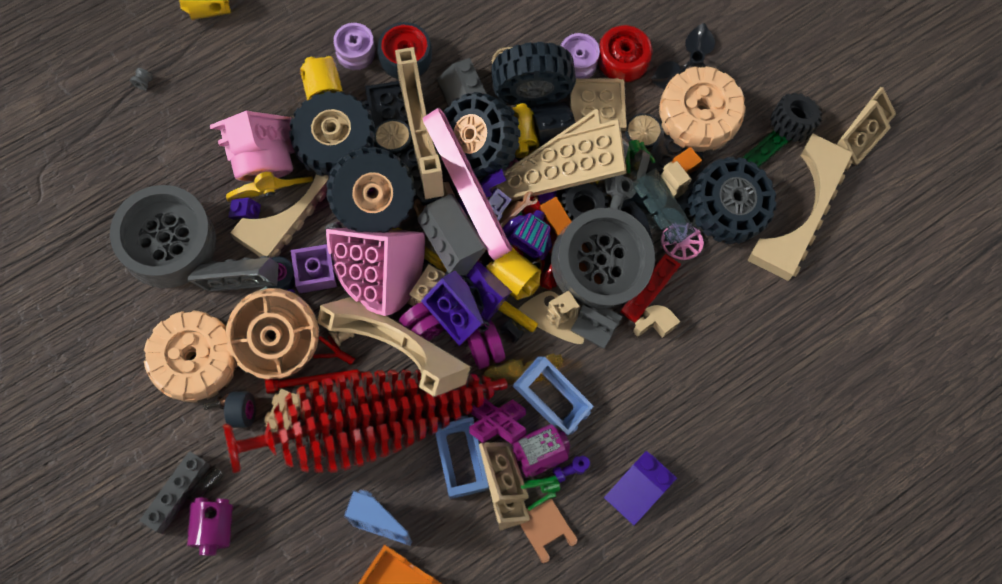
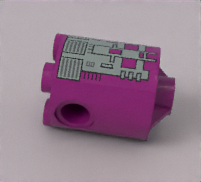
(541, 450)

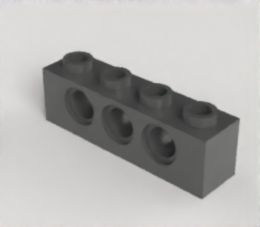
(175, 493)

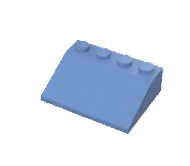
(370, 516)

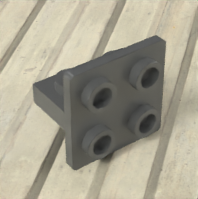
(596, 325)

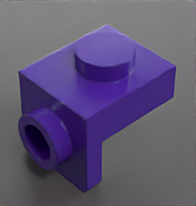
(244, 208)

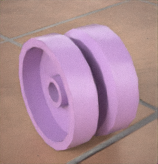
(354, 46)
(584, 52)

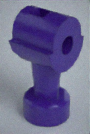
(578, 465)

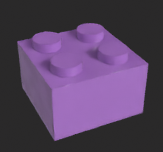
(313, 269)

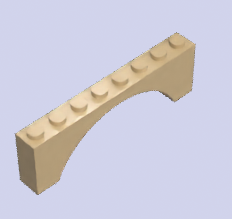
(425, 153)
(270, 234)
(784, 253)
(438, 368)

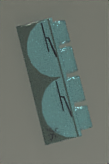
(668, 209)

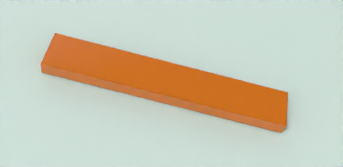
(558, 221)

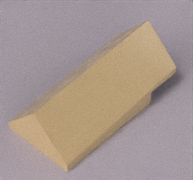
(868, 127)
(505, 484)

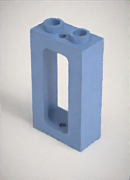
(580, 404)
(481, 483)

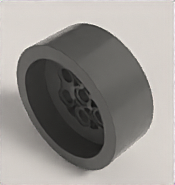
(158, 207)
(621, 234)

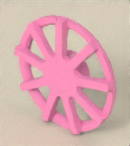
(684, 245)

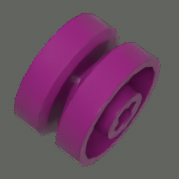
(421, 322)
(487, 343)

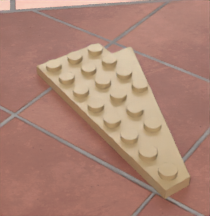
(572, 158)

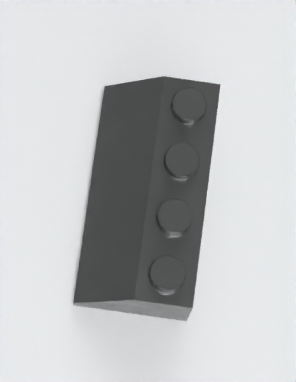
(459, 80)
(452, 234)
(236, 274)

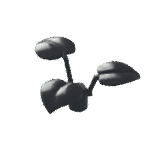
(698, 43)

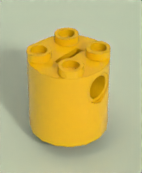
(205, 8)
(320, 76)
(528, 133)
(516, 273)

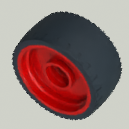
(404, 36)

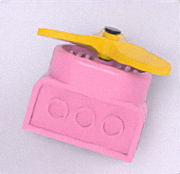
(258, 152)

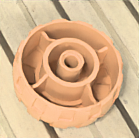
(702, 108)
(290, 320)
(175, 343)

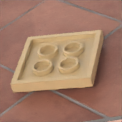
(599, 94)

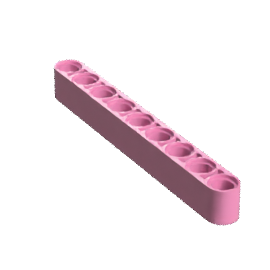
(467, 184)

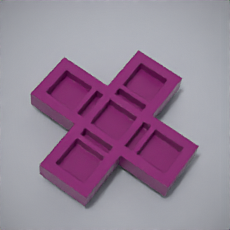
(498, 421)

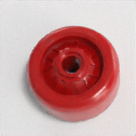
(624, 53)

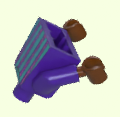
(530, 235)

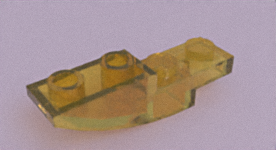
(514, 369)

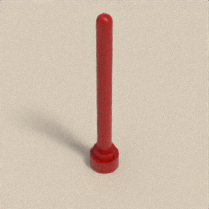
(273, 384)

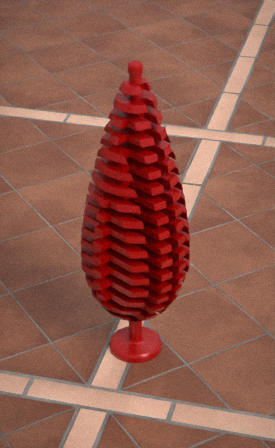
(360, 412)

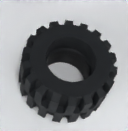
(796, 117)
(583, 192)

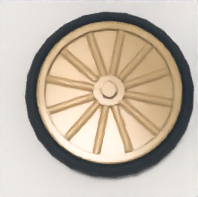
(643, 128)
(393, 135)

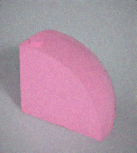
(377, 265)

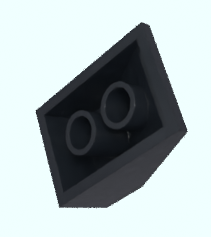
(551, 120)

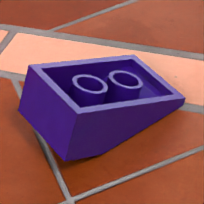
(491, 289)
(454, 307)
(640, 488)

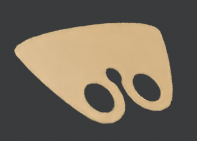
(537, 310)

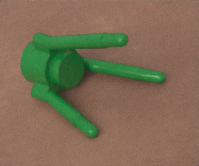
(633, 148)
(548, 485)

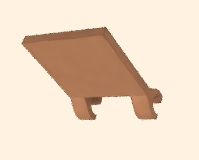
(516, 207)
(545, 526)

